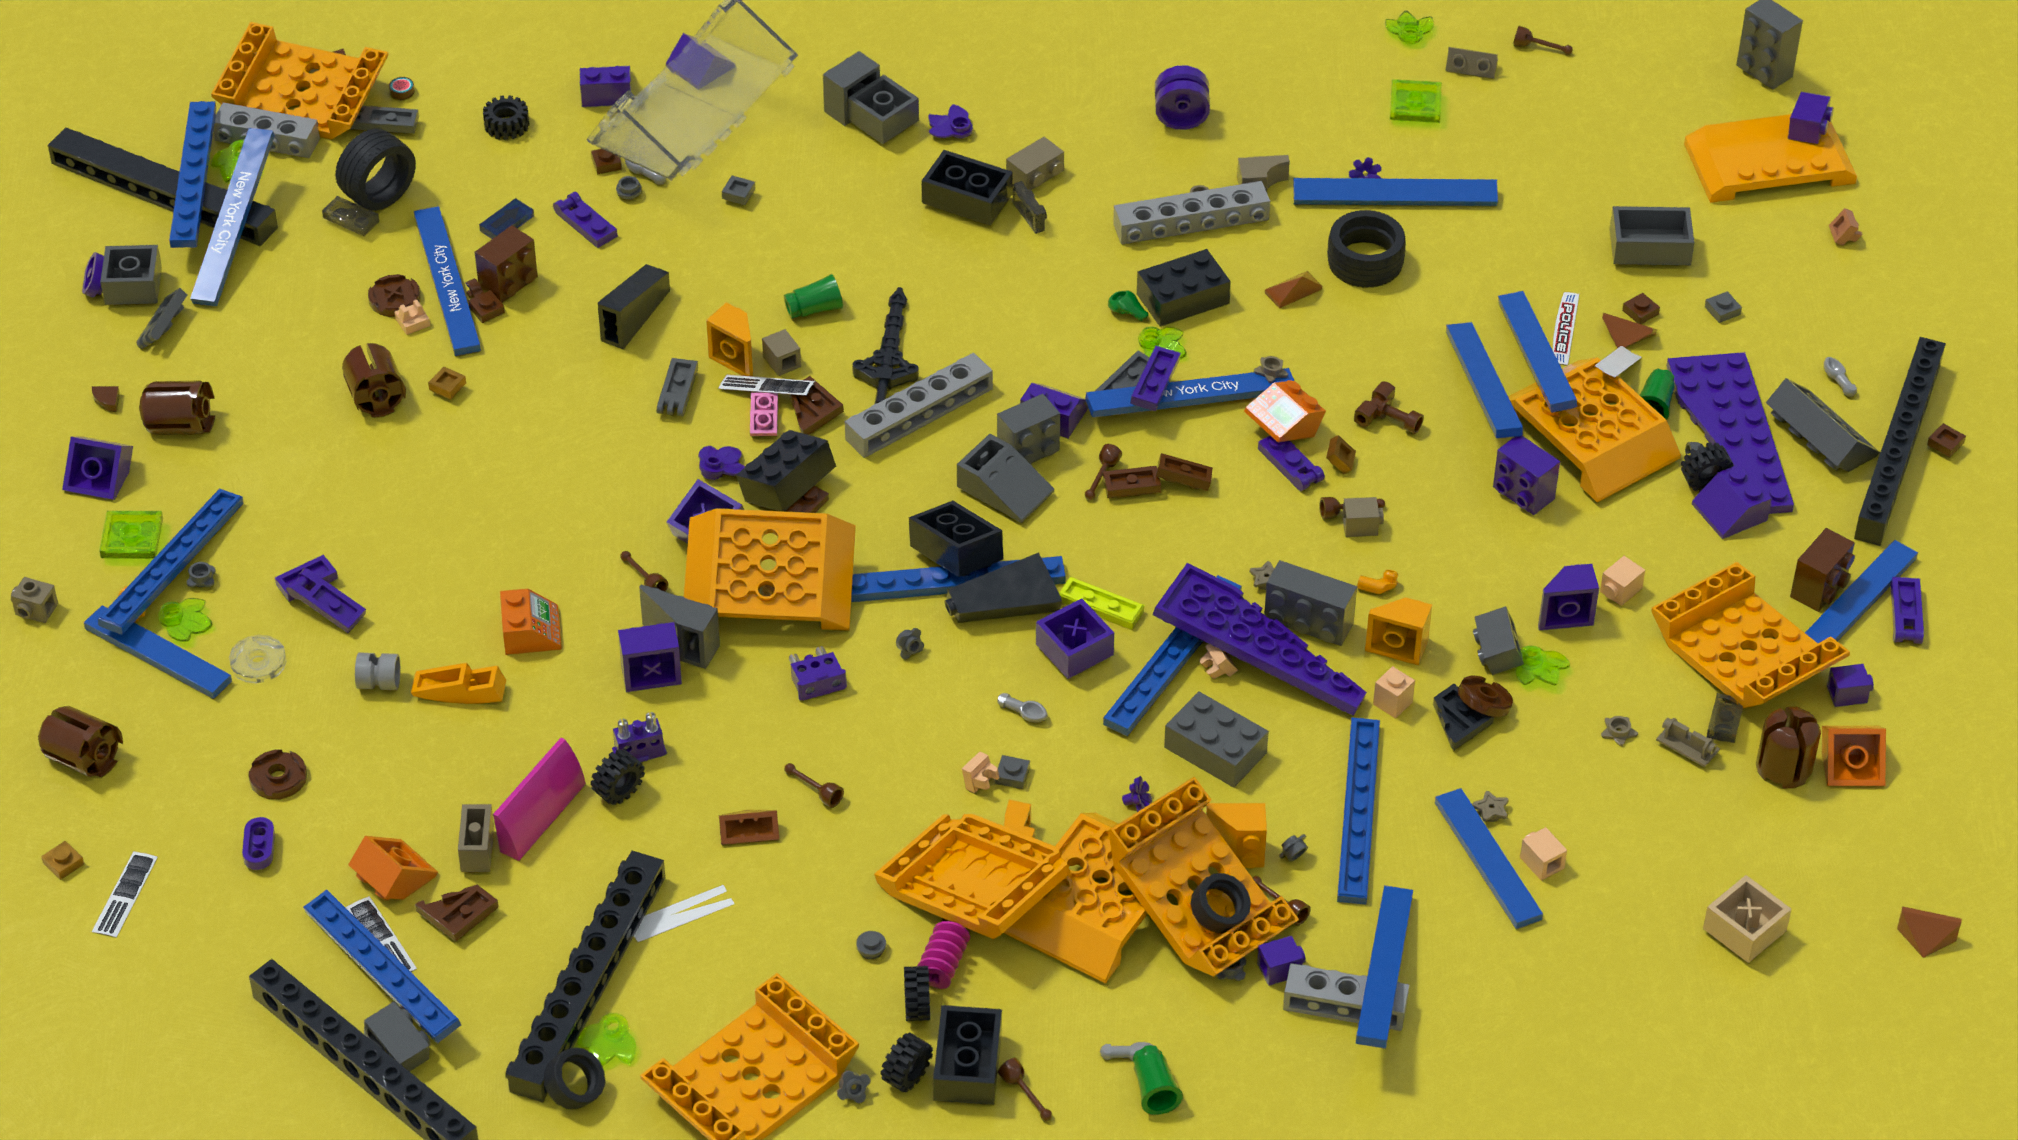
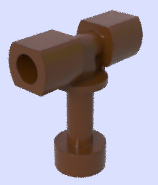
(1381, 406)

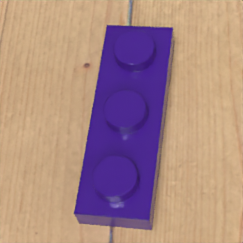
(1155, 378)

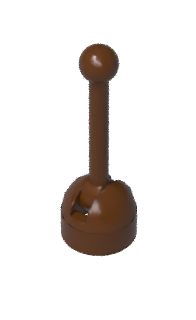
(1524, 37)
(1109, 457)
(1331, 507)
(651, 579)
(829, 793)
(1298, 906)
(1013, 1073)

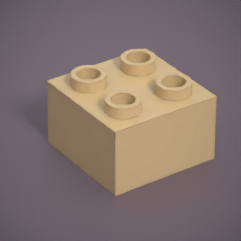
(1747, 918)

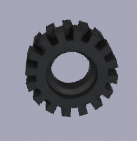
(506, 127)
(1704, 464)
(617, 777)
(917, 993)
(906, 1062)

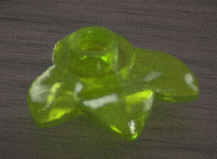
(1409, 28)
(227, 159)
(1165, 337)
(184, 618)
(1540, 665)
(607, 1043)

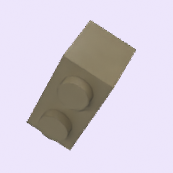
(1036, 163)
(476, 838)

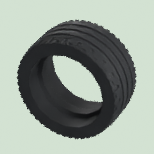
(359, 160)
(1364, 269)

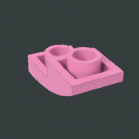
(764, 414)

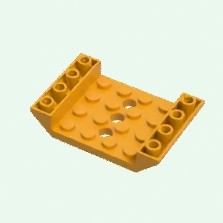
(270, 73)
(1614, 445)
(810, 571)
(1723, 618)
(1177, 843)
(1079, 918)
(781, 1041)

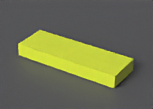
(1104, 603)

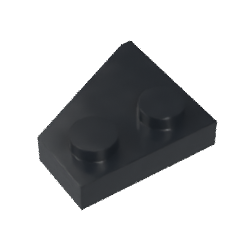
(1457, 718)

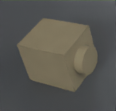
(781, 352)
(1361, 516)

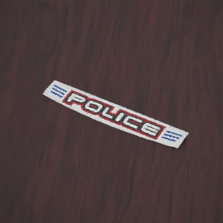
(1564, 327)

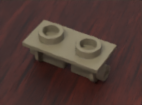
(1471, 62)
(1691, 745)

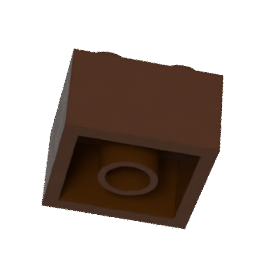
(506, 263)
(1823, 570)

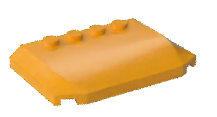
(1761, 156)
(973, 873)

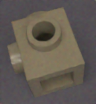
(34, 599)

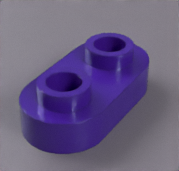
(92, 275)
(258, 849)

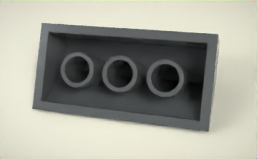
(1820, 426)

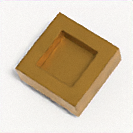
(447, 383)
(1341, 454)
(62, 860)

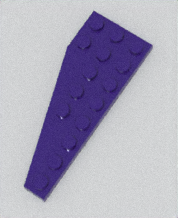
(1727, 407)
(1224, 619)

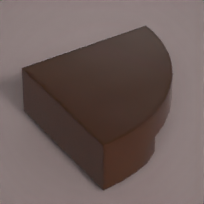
(106, 396)

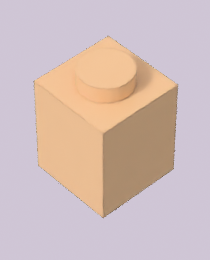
(1622, 580)
(1394, 692)
(1543, 853)

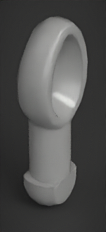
(658, 179)
(1836, 371)
(1029, 710)
(1108, 1051)

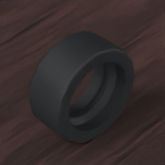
(1232, 888)
(588, 1064)

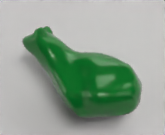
(1127, 303)

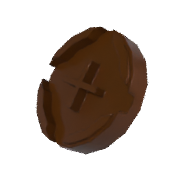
(391, 293)

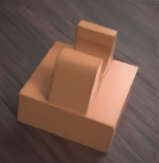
(1845, 227)

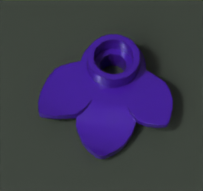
(954, 124)
(719, 462)

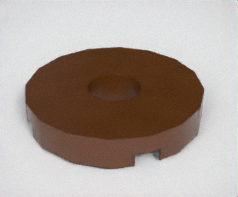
(1484, 697)
(282, 786)

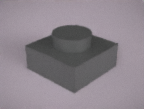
(738, 190)
(1723, 307)
(1013, 771)

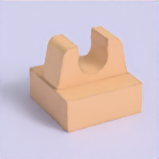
(412, 318)
(1221, 662)
(979, 772)

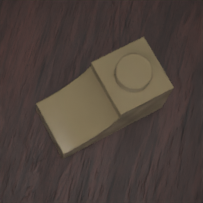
(1264, 168)

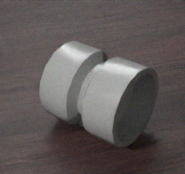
(377, 671)

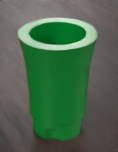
(814, 298)
(1659, 391)
(1156, 1084)

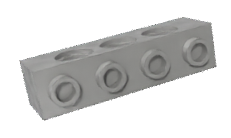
(292, 133)
(1335, 995)

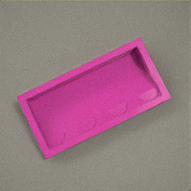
(538, 800)

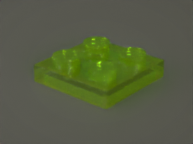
(1415, 101)
(131, 534)

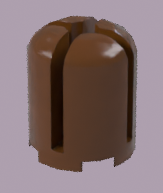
(366, 379)
(177, 407)
(80, 741)
(1788, 747)

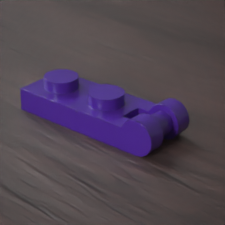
(585, 220)
(1291, 462)
(327, 600)
(1907, 609)

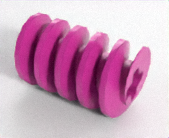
(944, 953)

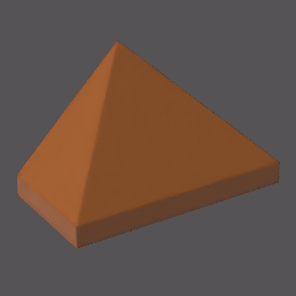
(1293, 289)
(1625, 331)
(749, 826)
(1928, 930)

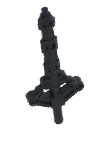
(889, 355)

